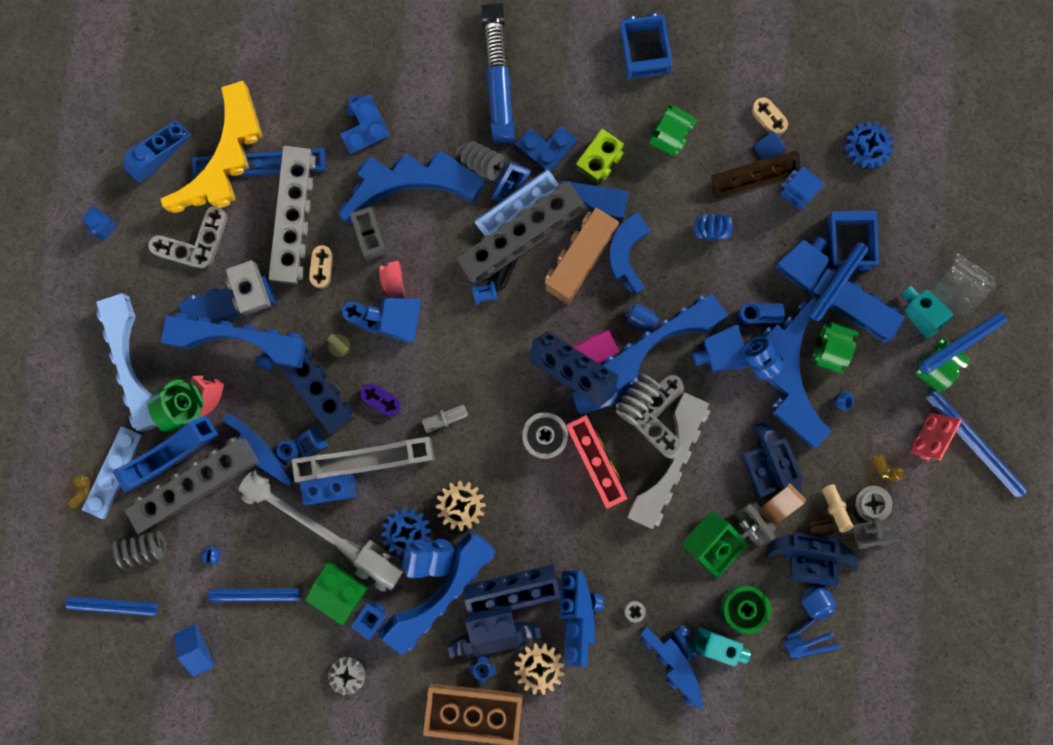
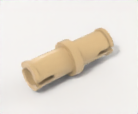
(837, 508)

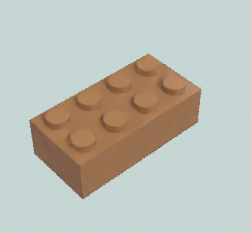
(581, 256)
(473, 714)

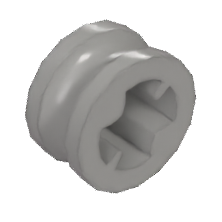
(642, 611)

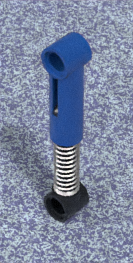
(498, 75)

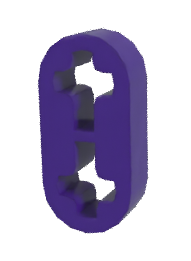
(378, 404)

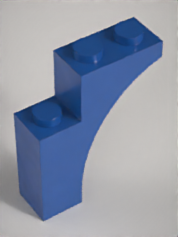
(174, 450)

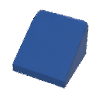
(769, 146)
(310, 442)

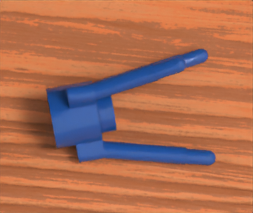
(798, 648)

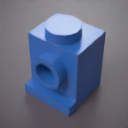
(99, 223)
(366, 627)

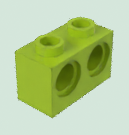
(595, 154)

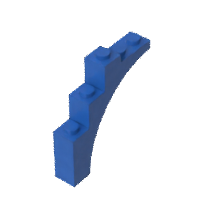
(379, 181)
(794, 409)

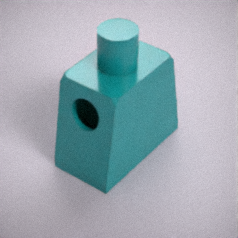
(926, 311)
(720, 647)

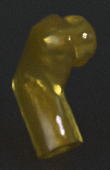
(887, 472)
(83, 490)

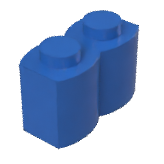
(428, 558)

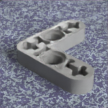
(194, 251)
(650, 419)

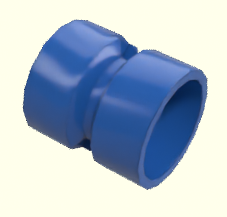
(762, 358)

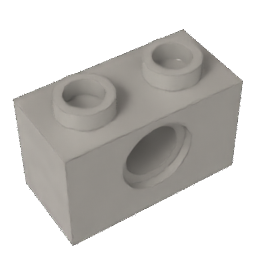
(257, 297)

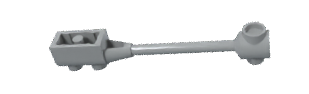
(369, 560)

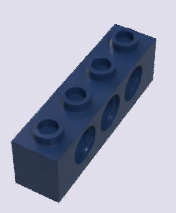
(573, 368)
(331, 421)
(512, 591)

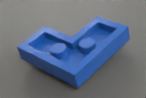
(370, 128)
(547, 153)

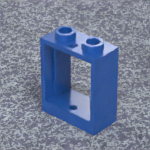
(646, 67)
(866, 218)
(328, 489)

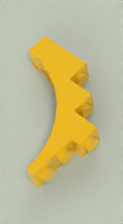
(229, 158)

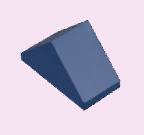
(510, 180)
(192, 650)

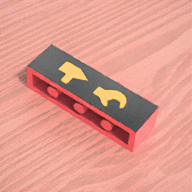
(597, 461)

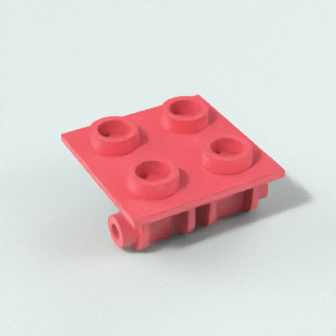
(935, 436)

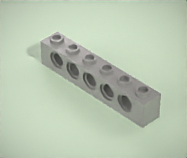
(291, 159)

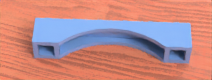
(117, 320)

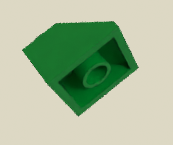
(714, 544)
(336, 593)

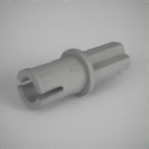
(444, 418)

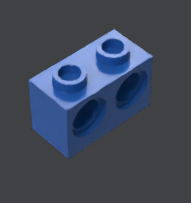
(801, 187)

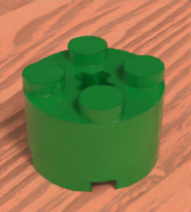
(671, 130)
(835, 347)
(945, 374)
(175, 405)
(755, 616)

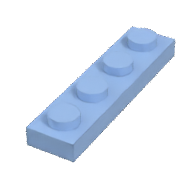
(521, 199)
(106, 484)

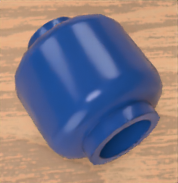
(818, 602)

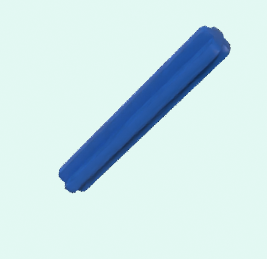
(838, 281)
(256, 594)
(111, 606)

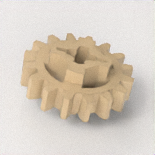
(465, 516)
(541, 678)

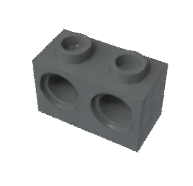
(369, 233)

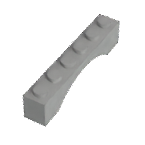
(687, 418)
(363, 460)

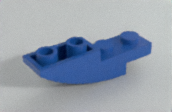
(579, 616)
(680, 672)

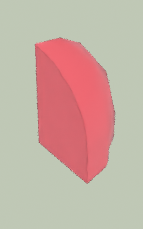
(392, 280)
(210, 392)

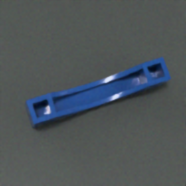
(698, 319)
(188, 333)
(406, 627)

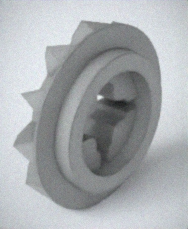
(880, 495)
(355, 669)

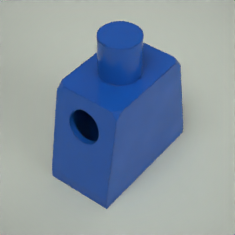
(804, 264)
(395, 318)
(722, 351)

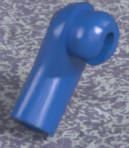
(680, 637)

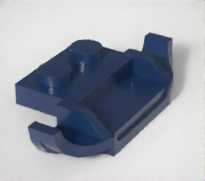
(772, 464)
(813, 557)
(492, 634)

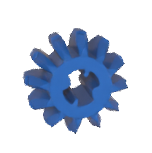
(713, 227)

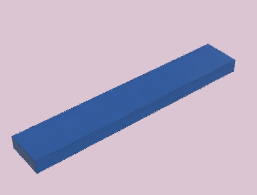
(262, 163)

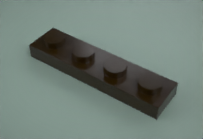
(755, 174)

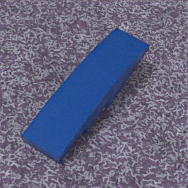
(267, 458)

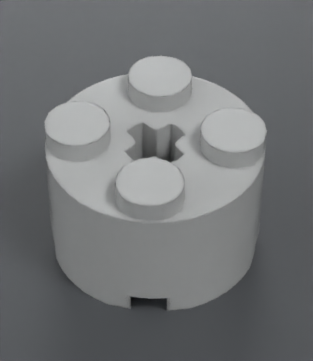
(548, 423)

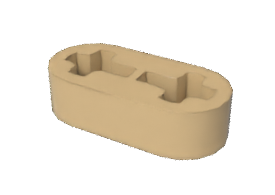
(773, 113)
(316, 266)

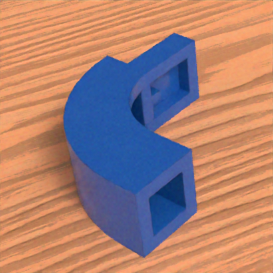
(626, 236)

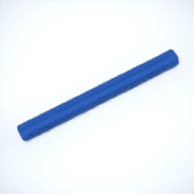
(962, 343)
(978, 445)

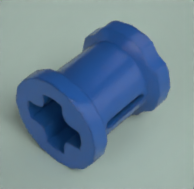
(484, 293)

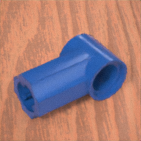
(761, 314)

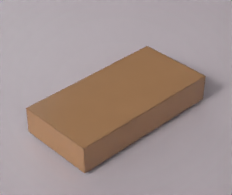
(782, 504)

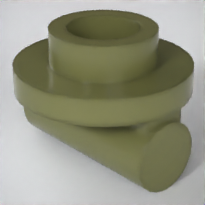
(338, 345)

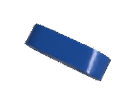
(360, 322)

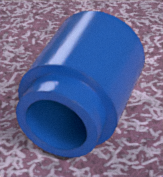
(641, 318)

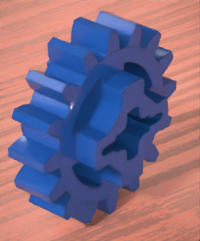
(879, 143)
(401, 522)

